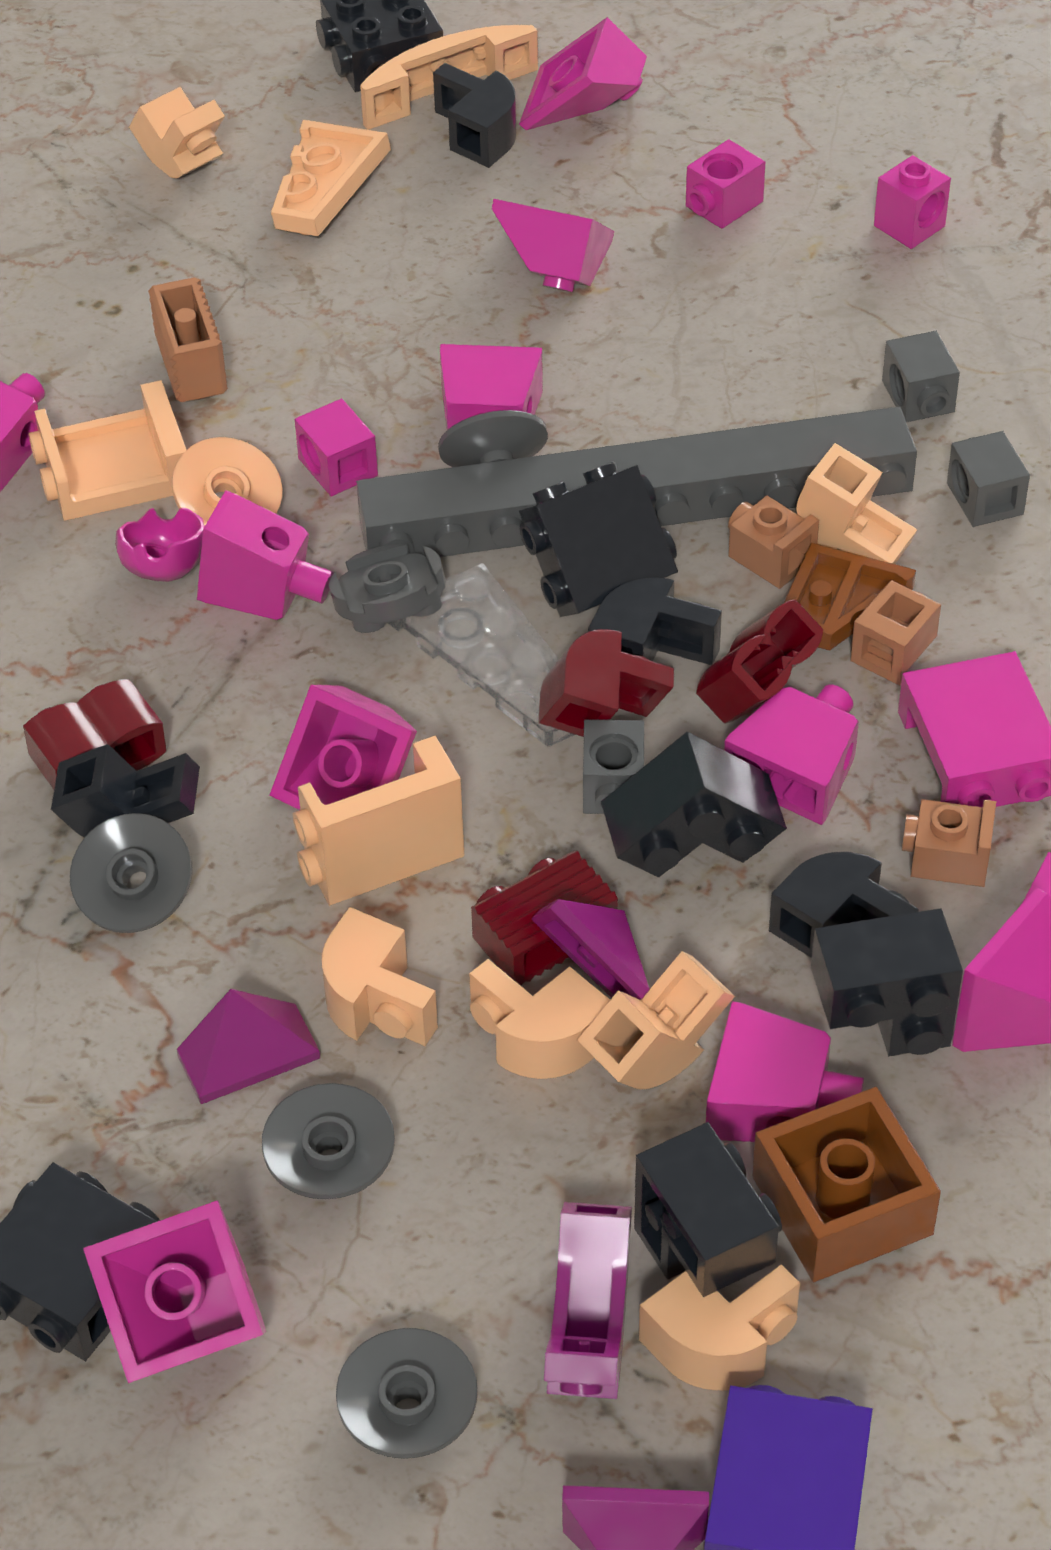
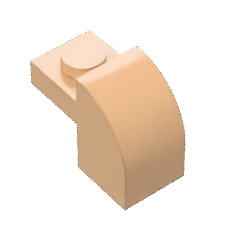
(178, 134)
(849, 521)
(366, 983)
(537, 1031)
(657, 1036)
(716, 1340)

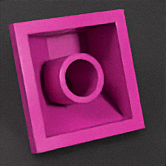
(585, 77)
(555, 243)
(342, 746)
(1009, 984)
(174, 1291)

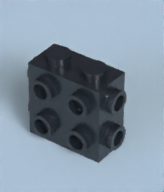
(372, 33)
(596, 537)
(44, 1262)

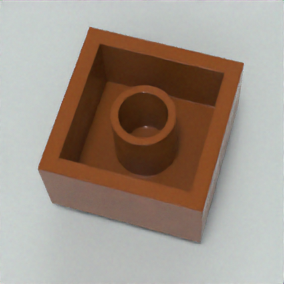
(845, 1183)

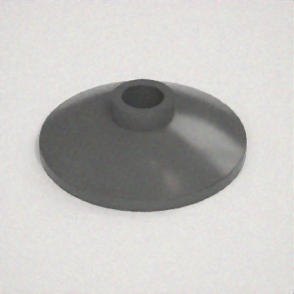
(493, 438)
(113, 855)
(322, 1120)
(400, 1367)

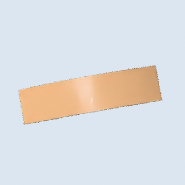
(476, 51)

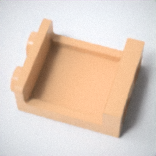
(111, 458)
(384, 830)

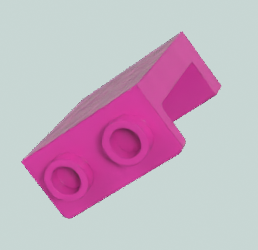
(981, 729)

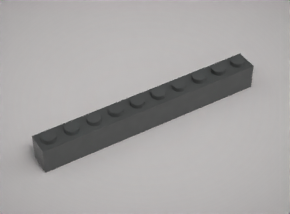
(691, 476)

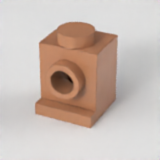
(770, 539)
(894, 631)
(950, 841)

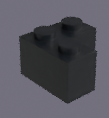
(689, 799)
(891, 974)
(702, 1211)

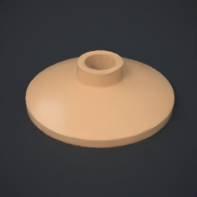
(221, 466)

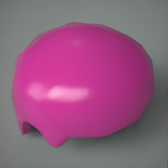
(159, 546)

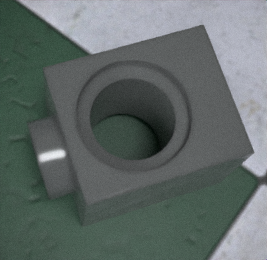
(920, 376)
(988, 478)
(610, 757)

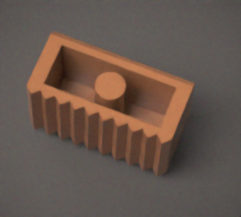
(188, 339)

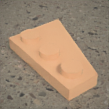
(325, 174)

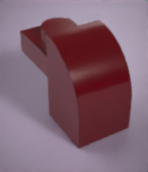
(598, 680)

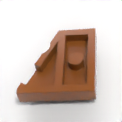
(840, 586)

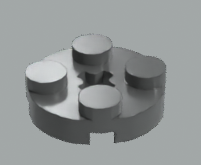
(388, 586)

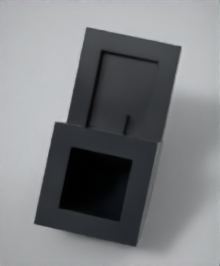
(478, 113)
(658, 622)
(105, 786)
(831, 892)

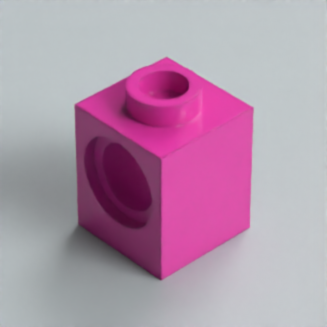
(725, 183)
(912, 201)
(336, 447)

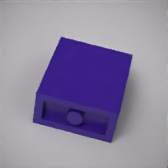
(788, 1472)

